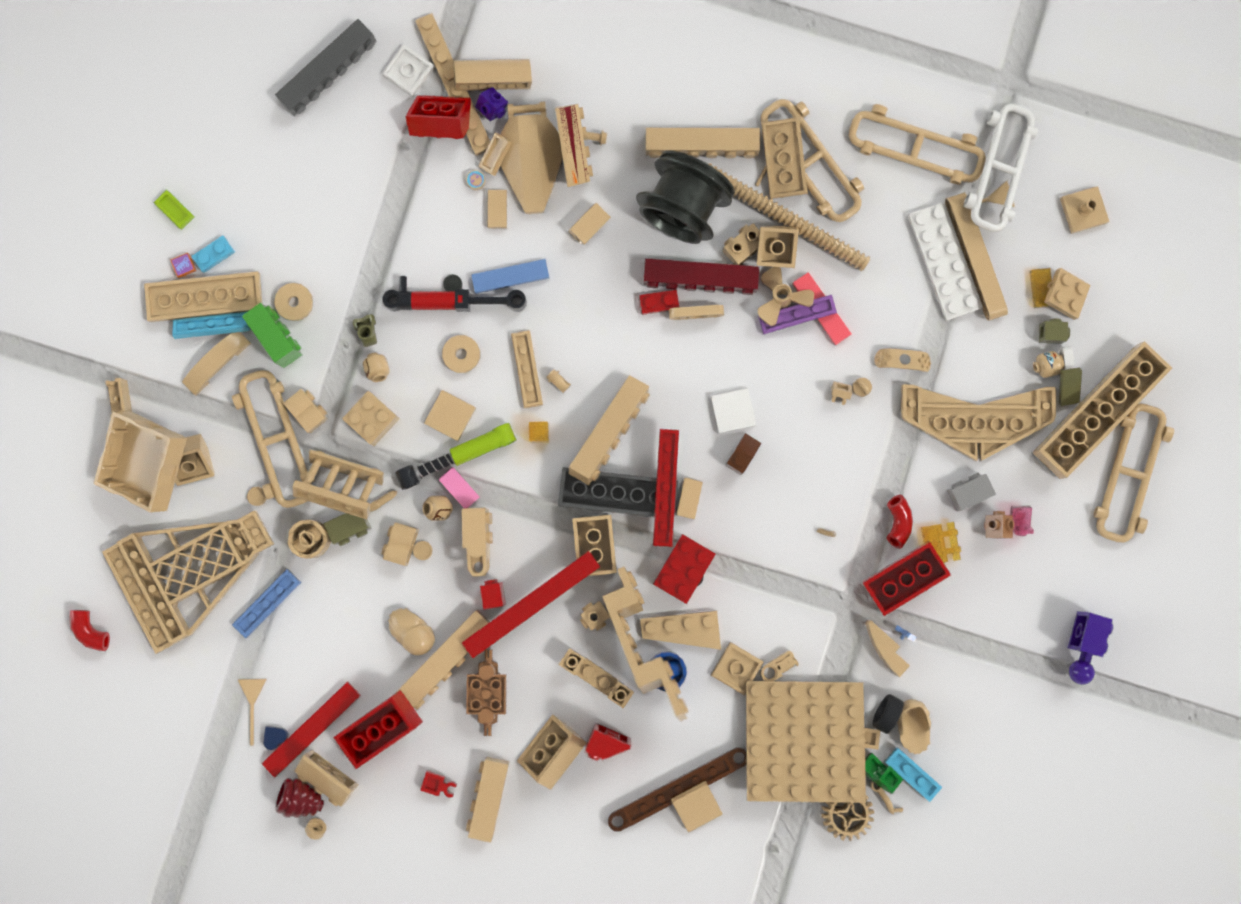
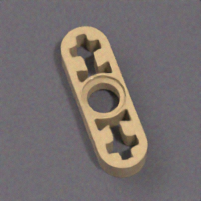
(696, 312)

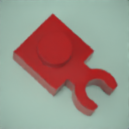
(434, 784)

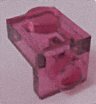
(1022, 520)

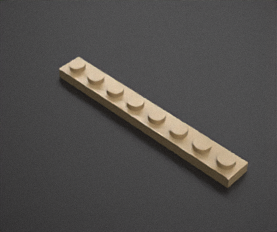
(444, 64)

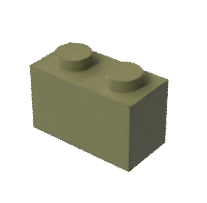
(345, 527)

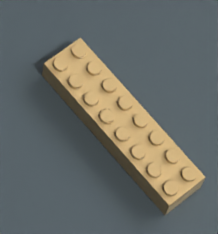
(1102, 410)

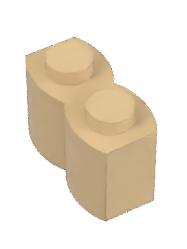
(305, 410)
(400, 544)

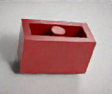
(492, 594)

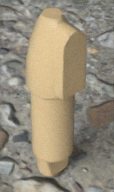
(381, 501)

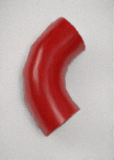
(902, 521)
(85, 633)

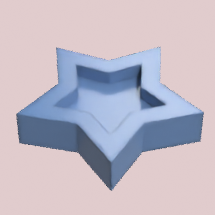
(904, 633)

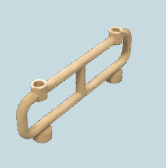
(878, 114)
(852, 187)
(242, 400)
(1136, 523)

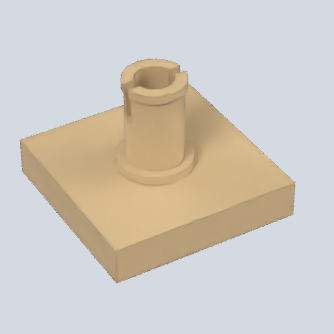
(1084, 210)

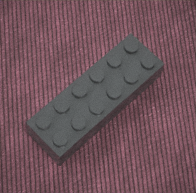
(610, 493)

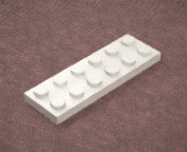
(945, 261)

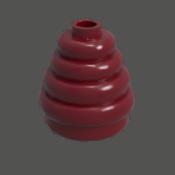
(297, 799)

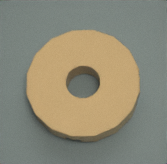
(284, 296)
(461, 365)

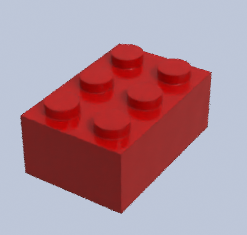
(684, 568)

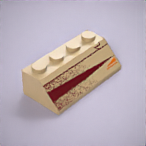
(572, 144)

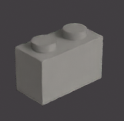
(971, 492)

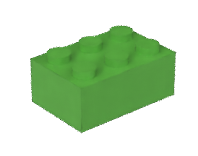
(273, 334)

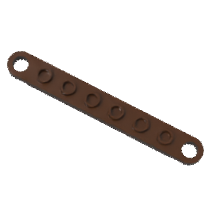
(661, 797)

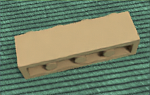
(488, 799)

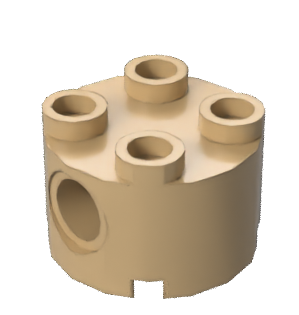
(308, 539)

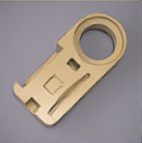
(780, 665)

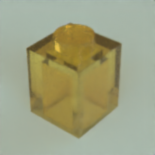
(539, 432)

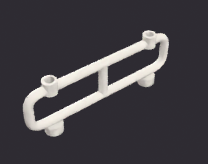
(974, 201)

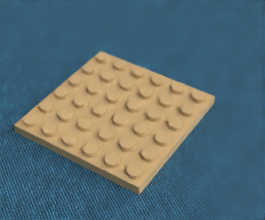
(805, 742)

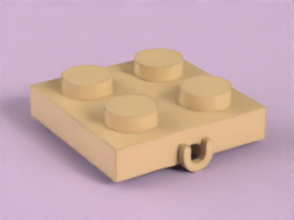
(1067, 293)

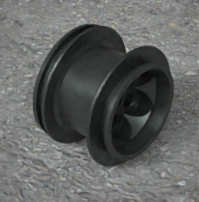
(685, 197)

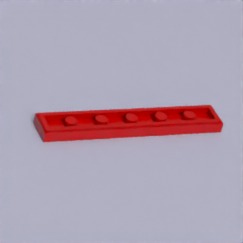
(665, 487)
(311, 729)

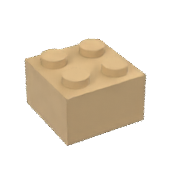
(371, 418)

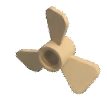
(773, 280)

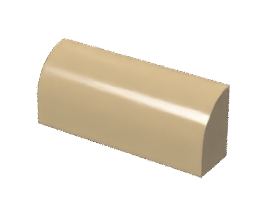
(499, 74)

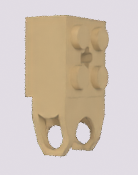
(477, 538)

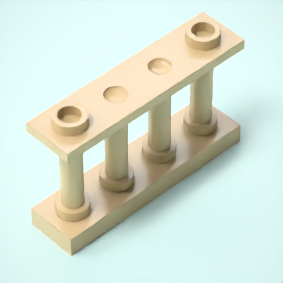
(333, 500)

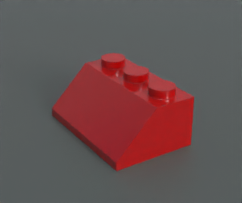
(439, 117)
(606, 743)

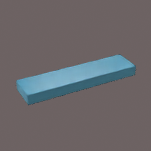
(209, 325)

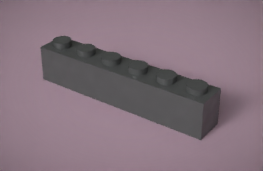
(326, 67)

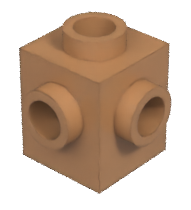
(999, 525)

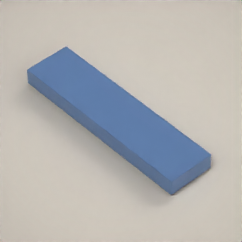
(510, 276)
(266, 603)

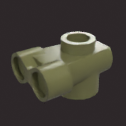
(365, 327)

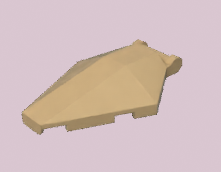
(532, 157)

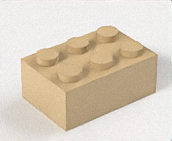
(596, 536)

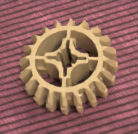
(863, 818)

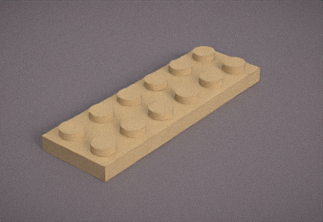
(202, 296)

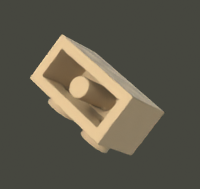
(743, 246)

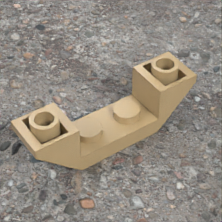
(597, 677)

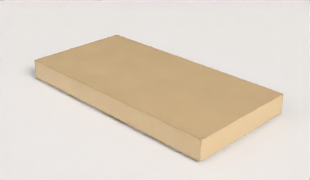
(784, 158)

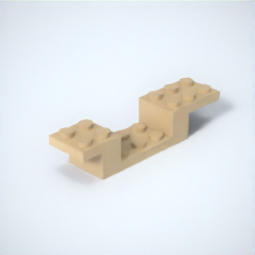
(647, 675)

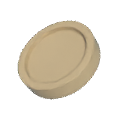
(256, 496)
(422, 550)

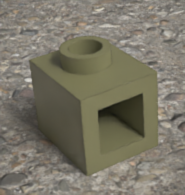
(1054, 331)

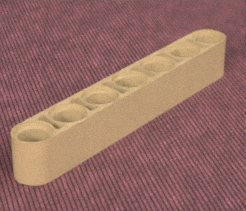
(976, 258)

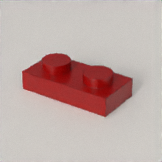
(658, 302)

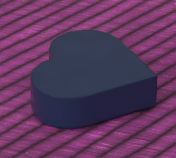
(274, 736)

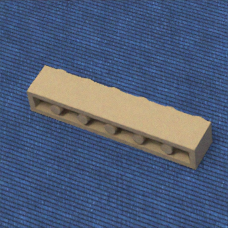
(704, 141)
(608, 430)
(440, 664)

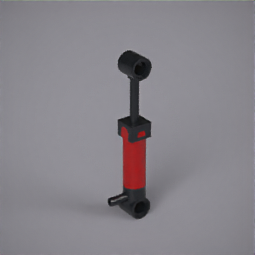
(445, 300)

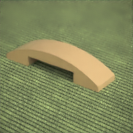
(214, 360)

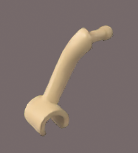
(886, 799)

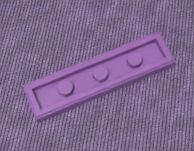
(801, 314)

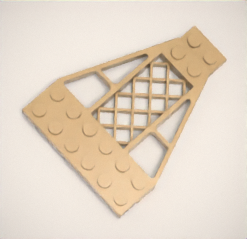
(150, 595)

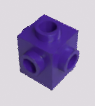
(491, 104)

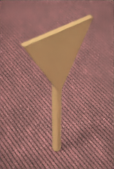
(999, 195)
(252, 689)

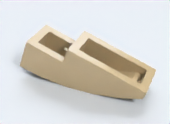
(886, 649)

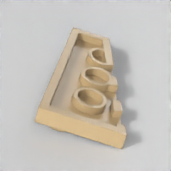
(689, 629)

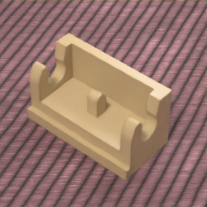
(589, 224)
(119, 395)

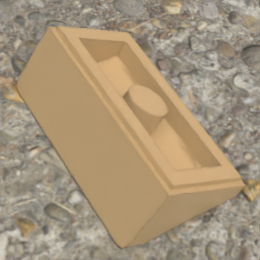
(689, 498)

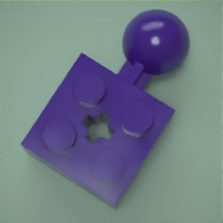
(1090, 638)

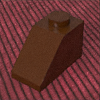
(743, 454)

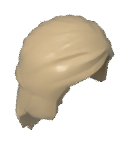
(411, 631)
(914, 726)

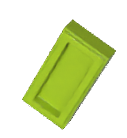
(173, 209)

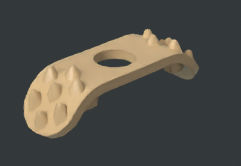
(890, 359)

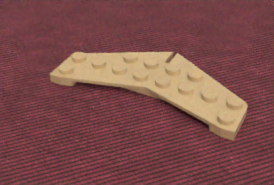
(989, 424)

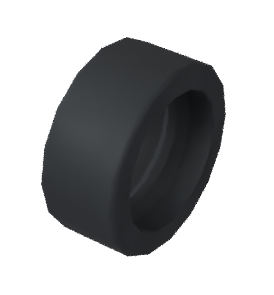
(888, 714)

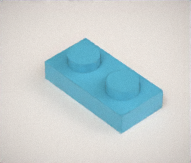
(213, 254)

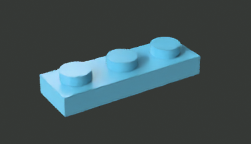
(913, 774)

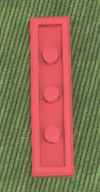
(831, 324)

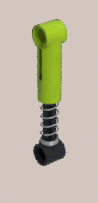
(462, 453)

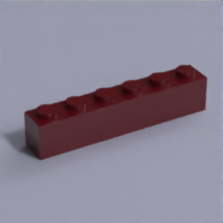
(701, 276)

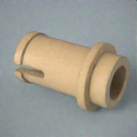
(558, 381)

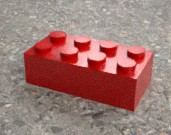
(906, 578)
(378, 729)

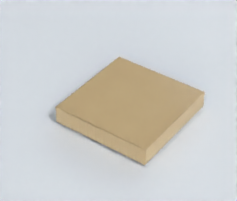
(450, 415)
(736, 668)
(696, 806)

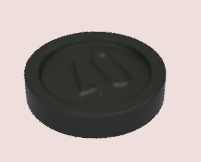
(452, 282)

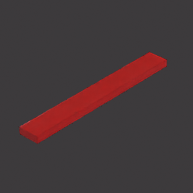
(531, 604)

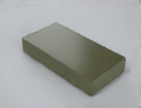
(1070, 386)

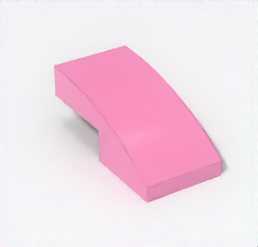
(459, 488)

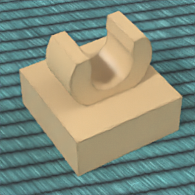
(841, 390)

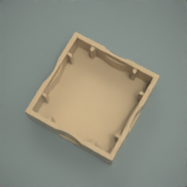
(140, 461)

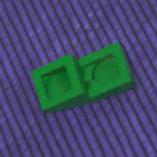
(881, 775)

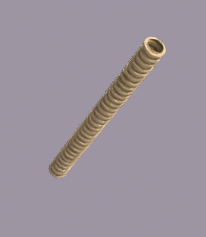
(788, 218)

